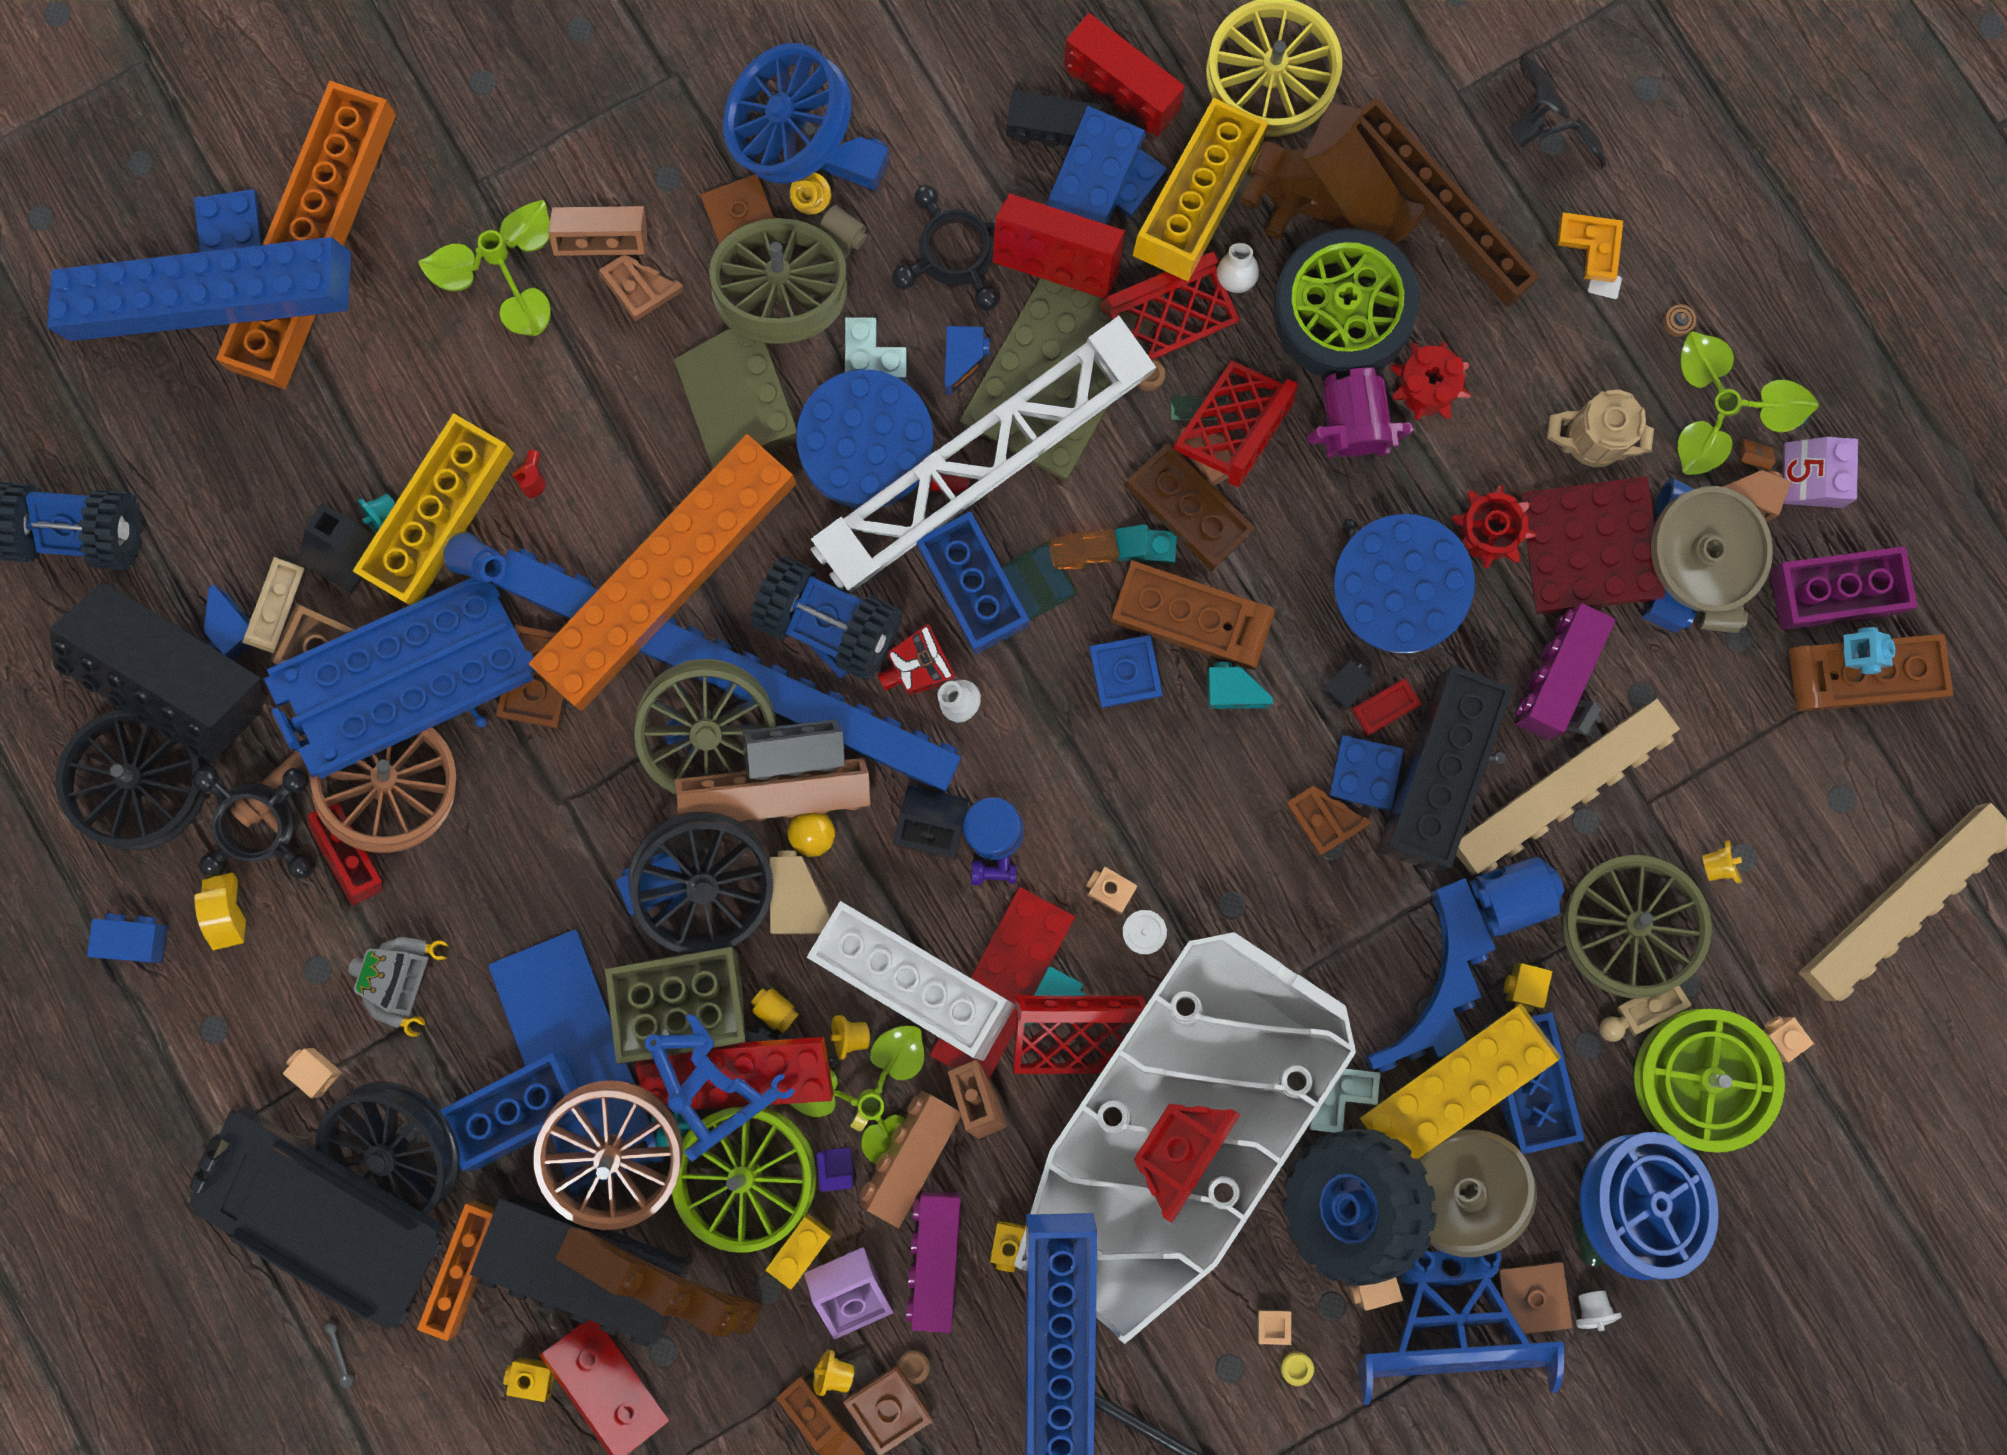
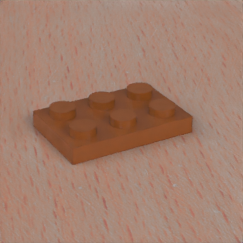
(536, 700)

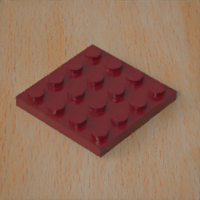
(1592, 545)

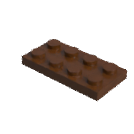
(1189, 506)

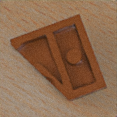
(1324, 820)

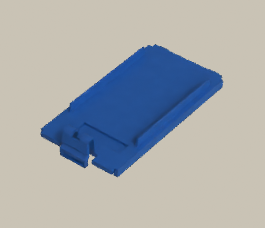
(398, 676)

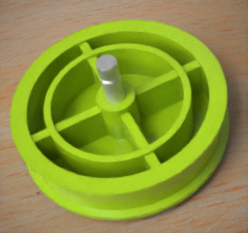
(1709, 1080)

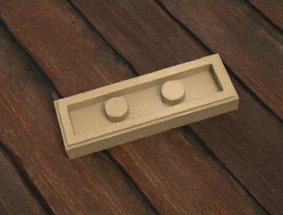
(273, 605)

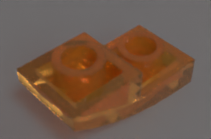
(1084, 547)

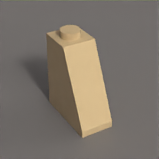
(795, 900)

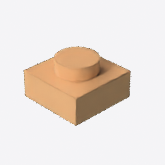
(1274, 1326)

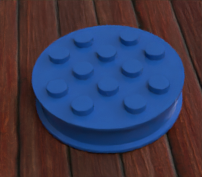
(862, 436)
(1404, 583)
(1649, 1206)

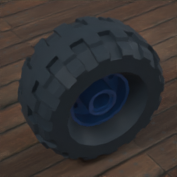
(1359, 1207)

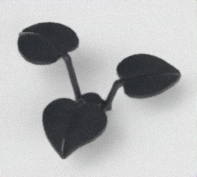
(1533, 122)

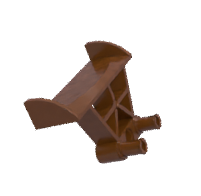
(1331, 182)

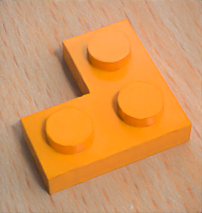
(1601, 240)

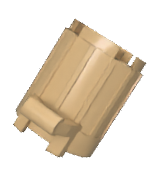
(1603, 429)

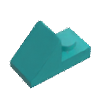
(1145, 545)

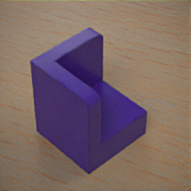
(835, 1169)

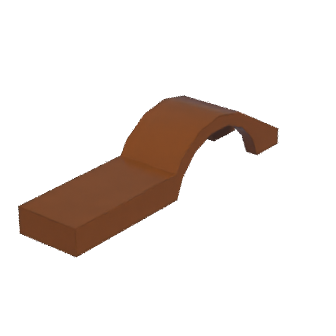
(817, 1421)

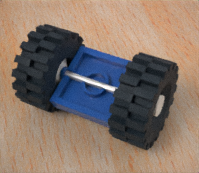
(95, 526)
(825, 617)

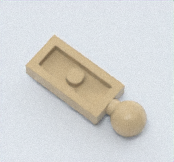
(1643, 1014)

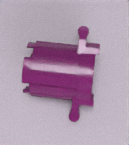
(1358, 416)

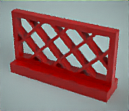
(1167, 283)
(1255, 438)
(1071, 1010)

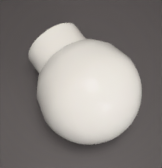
(1238, 269)

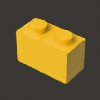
(799, 1251)

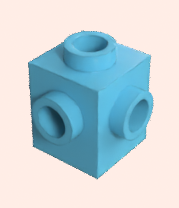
(1868, 650)

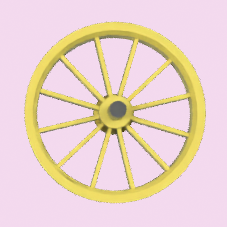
(1273, 65)

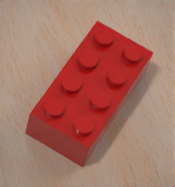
(1123, 75)
(1057, 246)

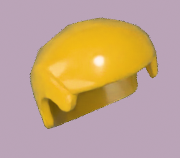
(811, 834)

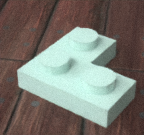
(864, 355)
(1351, 1087)

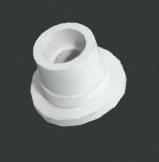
(959, 700)
(1144, 932)
(1596, 1311)

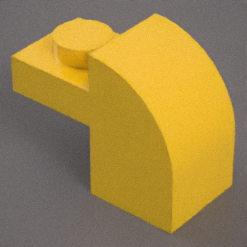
(218, 913)

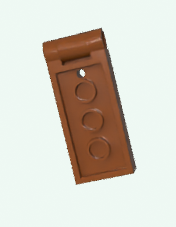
(1193, 615)
(1917, 674)

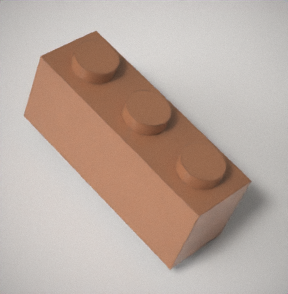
(598, 230)

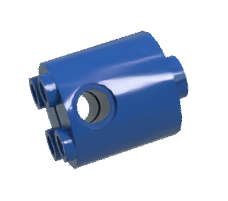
(1517, 895)

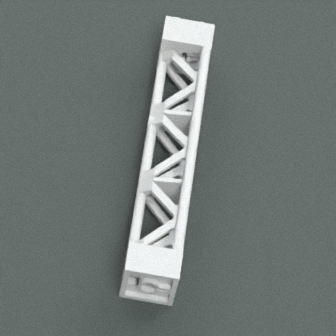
(1121, 362)

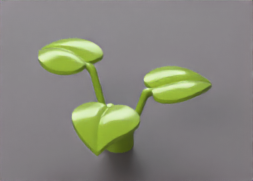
(453, 266)
(1705, 447)
(896, 1052)

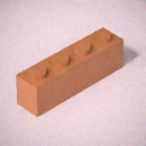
(909, 1158)

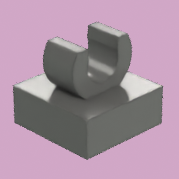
(1583, 717)

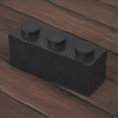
(1044, 118)

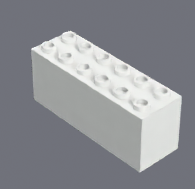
(911, 981)

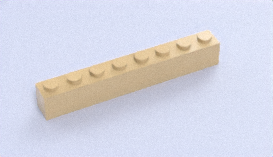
(1565, 787)
(1907, 903)

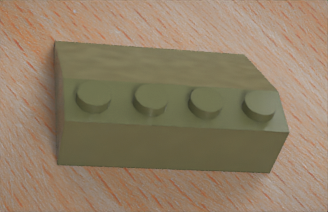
(735, 394)
(660, 994)

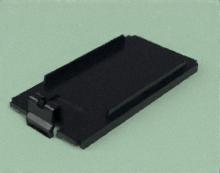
(314, 1218)

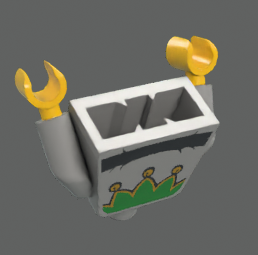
(391, 978)

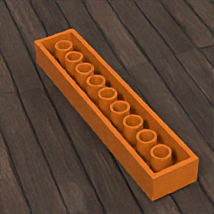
(315, 205)
(663, 572)

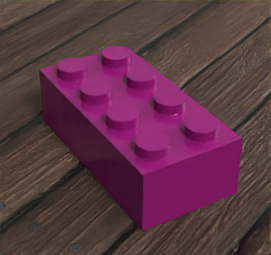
(1843, 588)
(1564, 671)
(936, 1261)

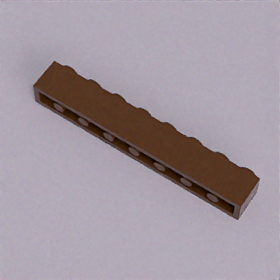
(1445, 204)

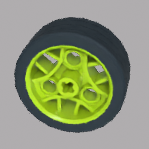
(1345, 302)

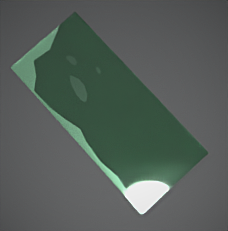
(1186, 406)

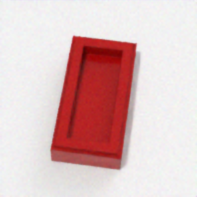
(1386, 707)

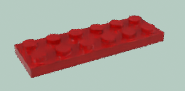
(1014, 966)
(757, 1063)

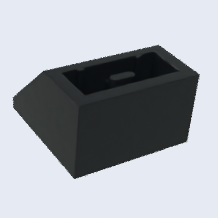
(931, 822)

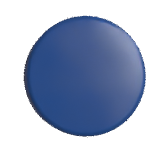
(993, 828)

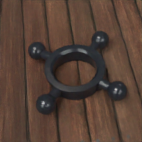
(905, 276)
(293, 780)

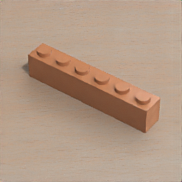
(779, 796)

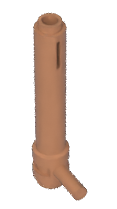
(253, 811)

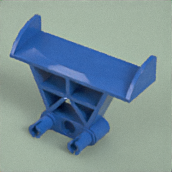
(1470, 1271)

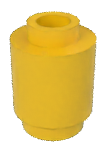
(774, 1009)

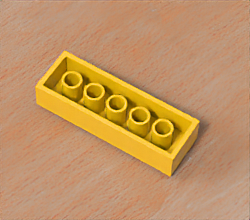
(1200, 189)
(433, 509)
(1465, 1083)

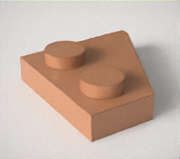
(638, 286)

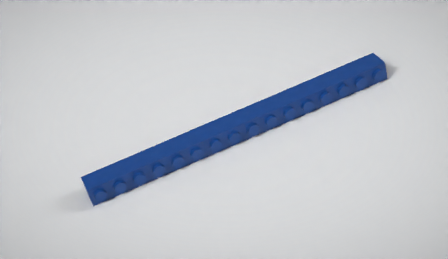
(791, 699)

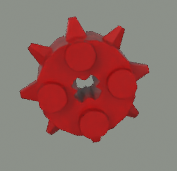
(1414, 385)
(1507, 518)

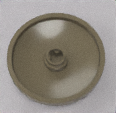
(1711, 549)
(1480, 1193)

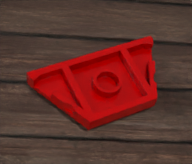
(1181, 1152)

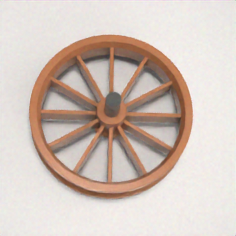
(384, 785)
(608, 1155)

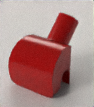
(529, 477)

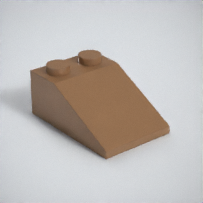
(306, 631)

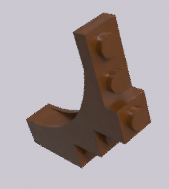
(655, 1287)

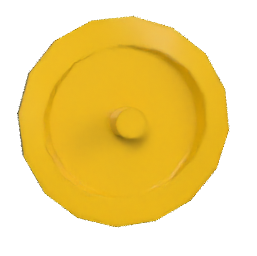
(811, 194)
(1722, 864)
(848, 1036)
(832, 1374)

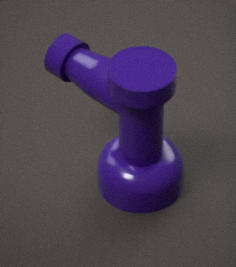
(1003, 871)

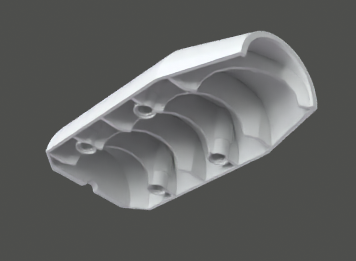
(1233, 1053)

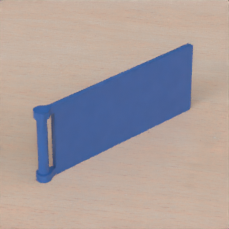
(561, 1010)

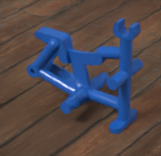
(681, 1096)

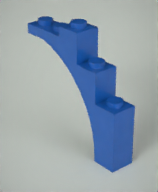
(1463, 940)

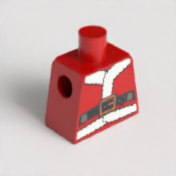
(917, 664)

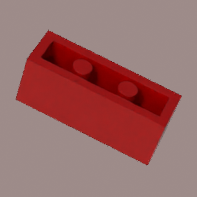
(348, 863)

